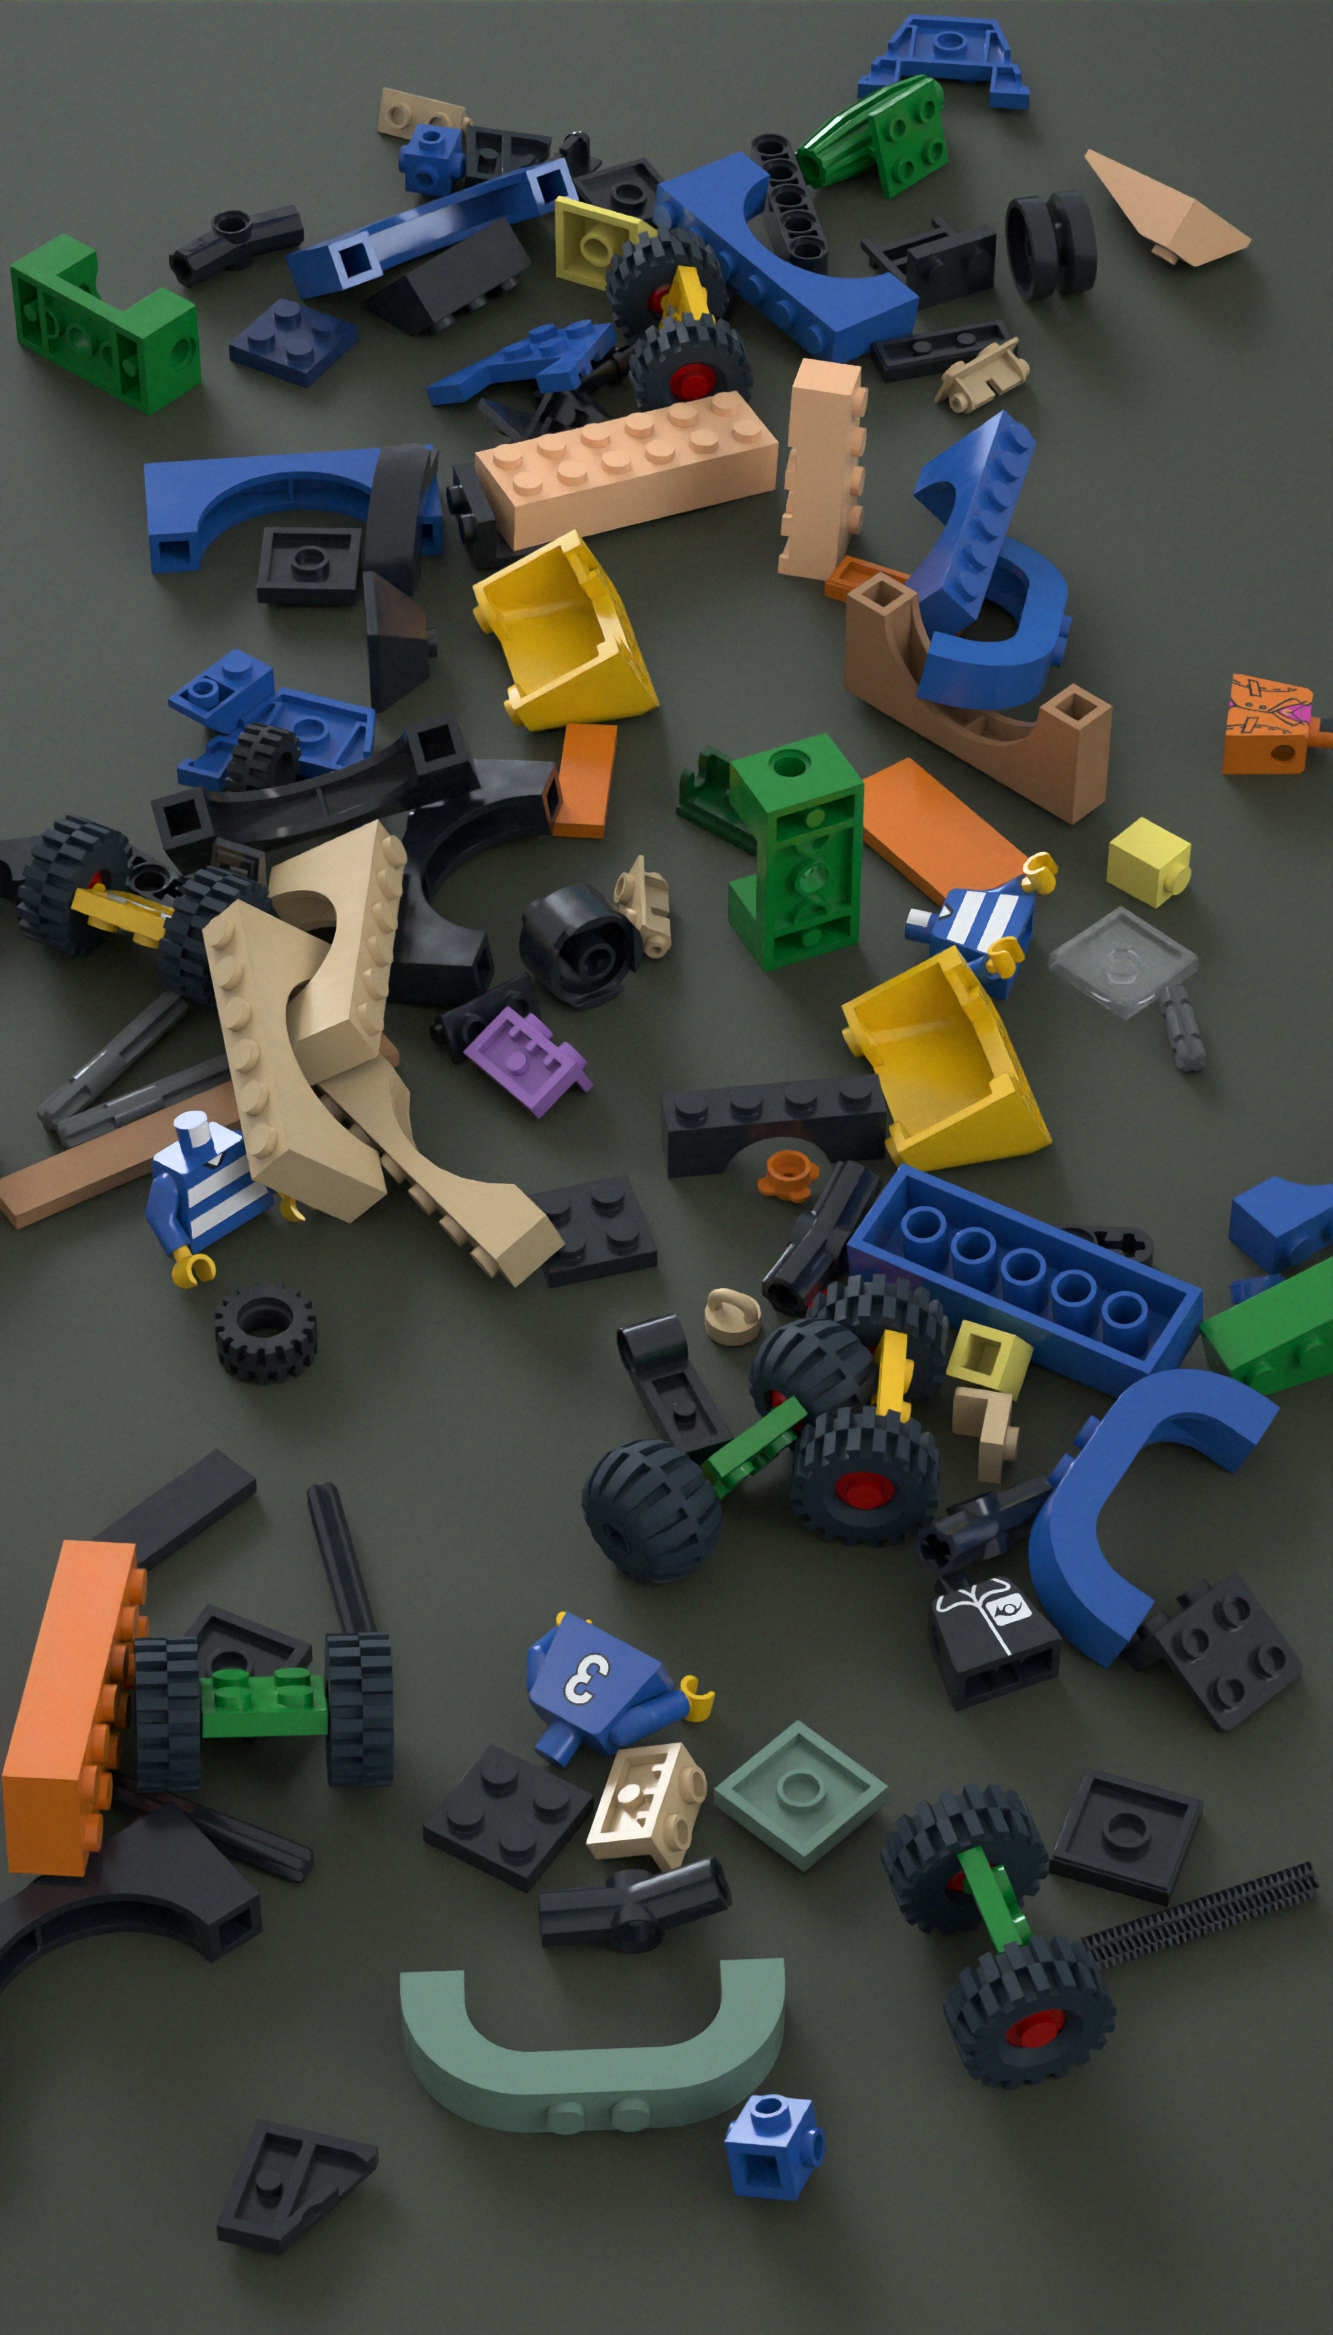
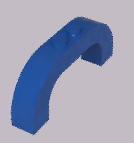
(1011, 670)
(1067, 1568)

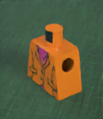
(1271, 728)

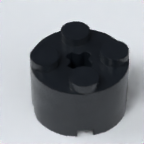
(579, 945)

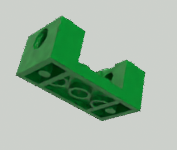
(135, 354)
(809, 834)

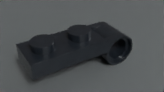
(670, 1388)

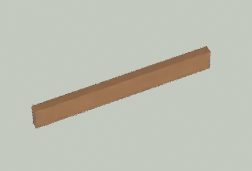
(117, 1155)

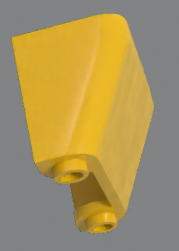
(564, 639)
(945, 1068)

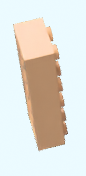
(628, 470)

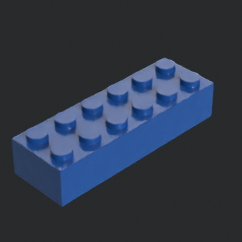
(993, 1266)

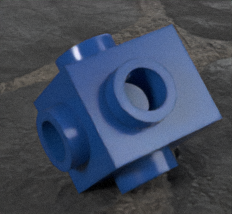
(432, 160)
(774, 2147)

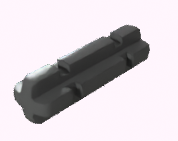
(1182, 1029)

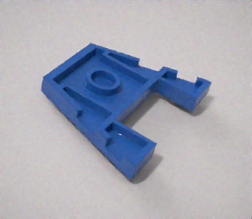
(950, 50)
(547, 354)
(328, 730)

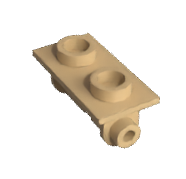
(404, 111)
(968, 382)
(645, 902)

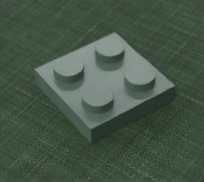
(801, 1795)

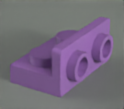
(526, 1062)

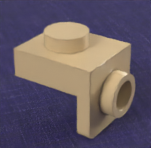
(987, 1416)

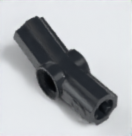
(236, 242)
(820, 1239)
(981, 1527)
(633, 1907)

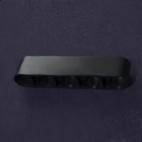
(788, 206)

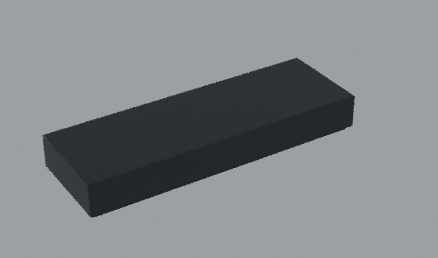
(935, 350)
(182, 1509)

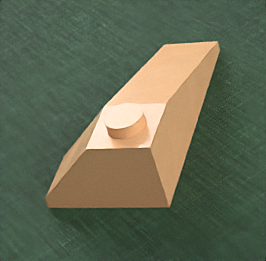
(1167, 217)

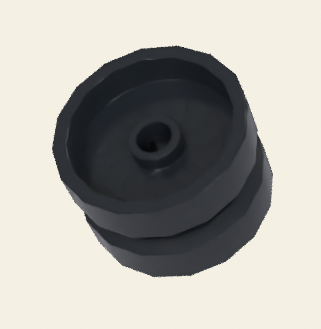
(1051, 244)

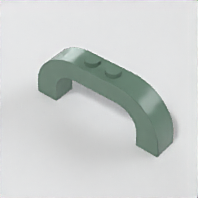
(595, 2086)

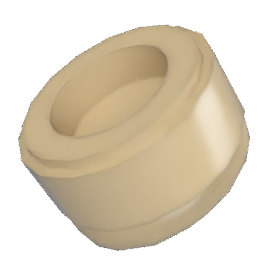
(732, 1317)

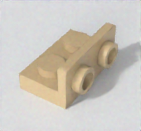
(649, 1805)

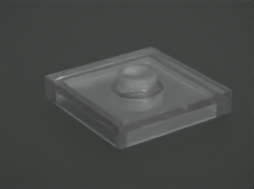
(1122, 962)

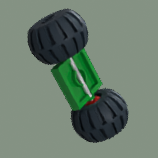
(663, 1512)

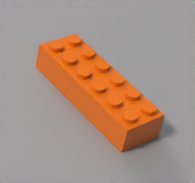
(73, 1710)

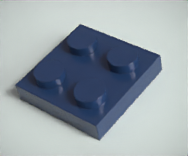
(293, 342)

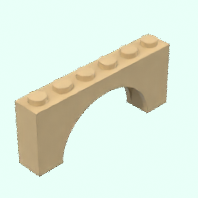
(358, 890)
(285, 1128)

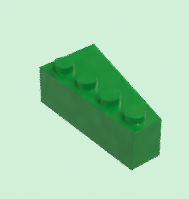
(1277, 1334)

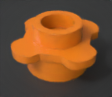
(789, 1176)

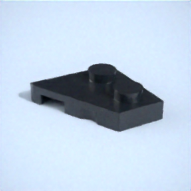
(498, 152)
(290, 2184)

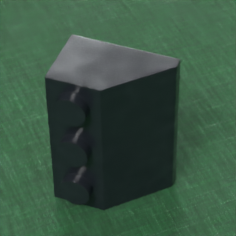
(453, 281)

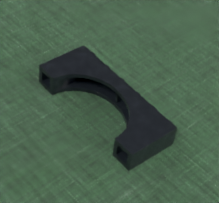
(418, 769)
(431, 955)
(144, 1879)

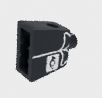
(988, 1639)

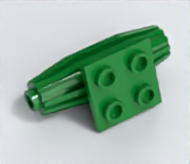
(891, 128)

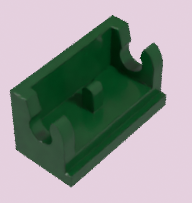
(707, 804)

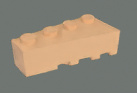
(823, 468)

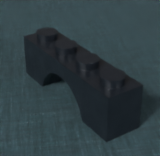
(712, 1125)

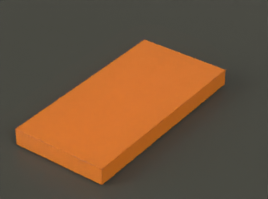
(934, 834)

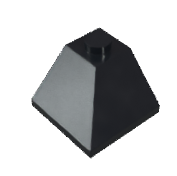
(395, 642)

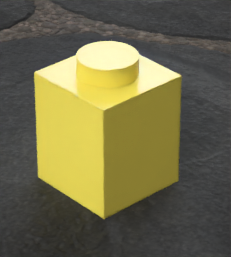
(1149, 862)
(989, 1359)

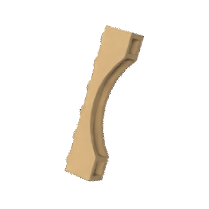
(496, 1219)

